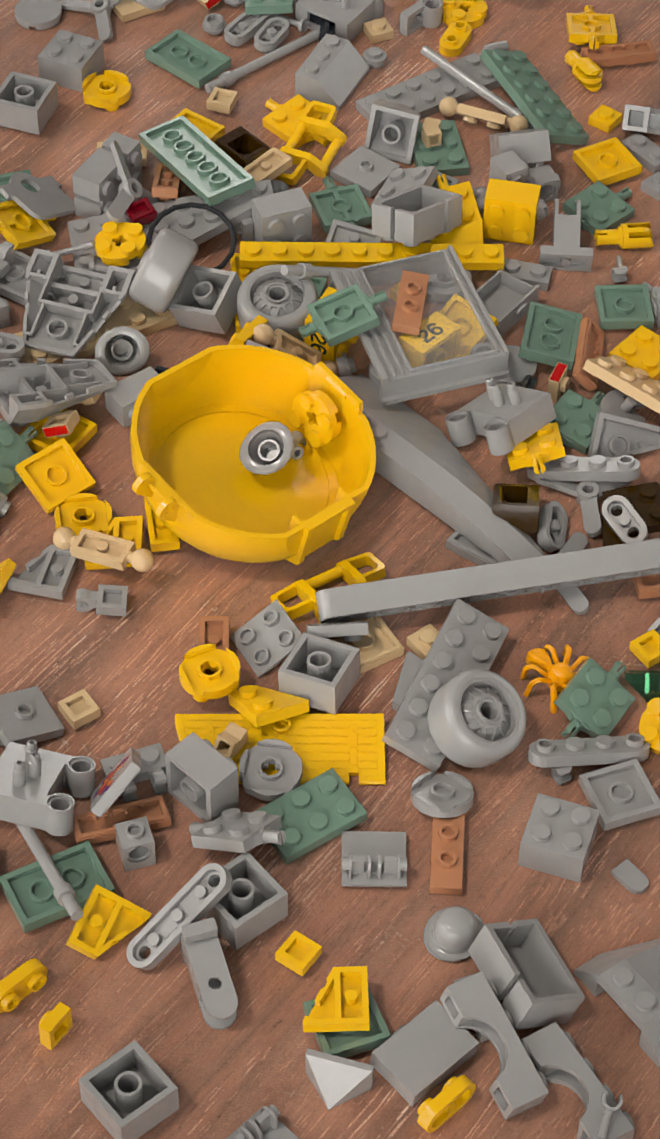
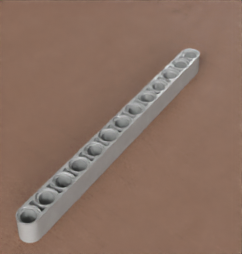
(488, 581)

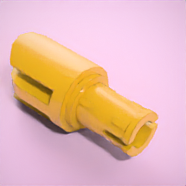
(585, 70)
(626, 236)

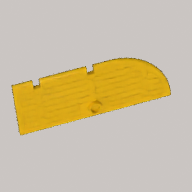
(322, 741)

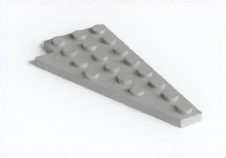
(191, 222)

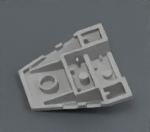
(68, 303)
(42, 388)
(633, 982)

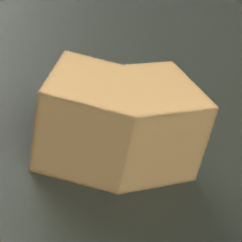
(431, 132)
(231, 740)

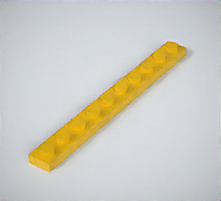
(355, 255)

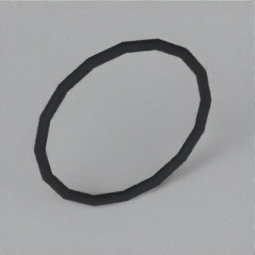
(200, 206)

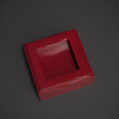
(141, 212)

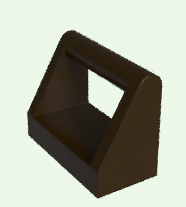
(242, 142)
(522, 505)

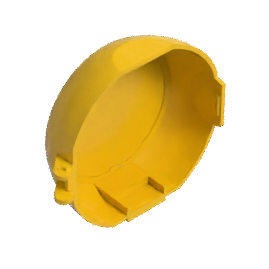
(190, 467)

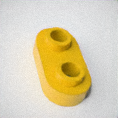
(455, 38)
(20, 983)
(453, 1097)

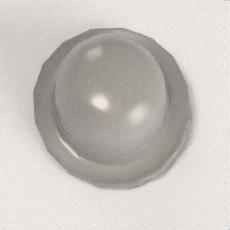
(122, 350)
(267, 448)
(451, 933)

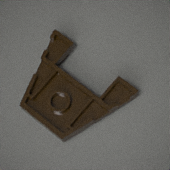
(646, 502)

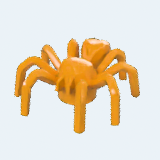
(558, 673)

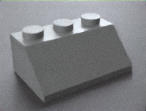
(331, 72)

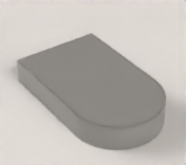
(630, 877)

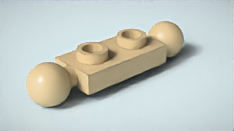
(449, 107)
(288, 344)
(103, 549)

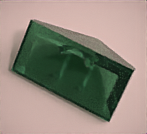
(644, 682)

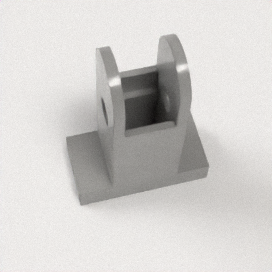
(565, 248)
(209, 973)

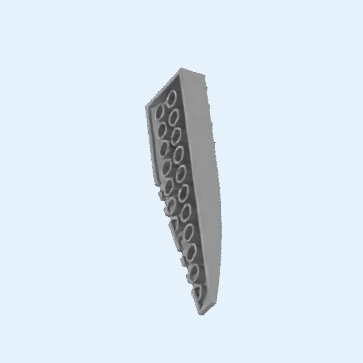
(434, 474)

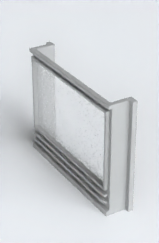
(456, 334)

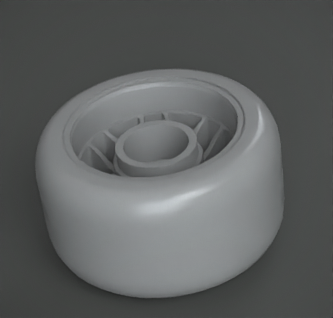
(162, 270)
(276, 298)
(477, 718)

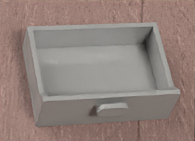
(507, 298)
(423, 1053)

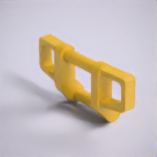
(319, 127)
(345, 569)

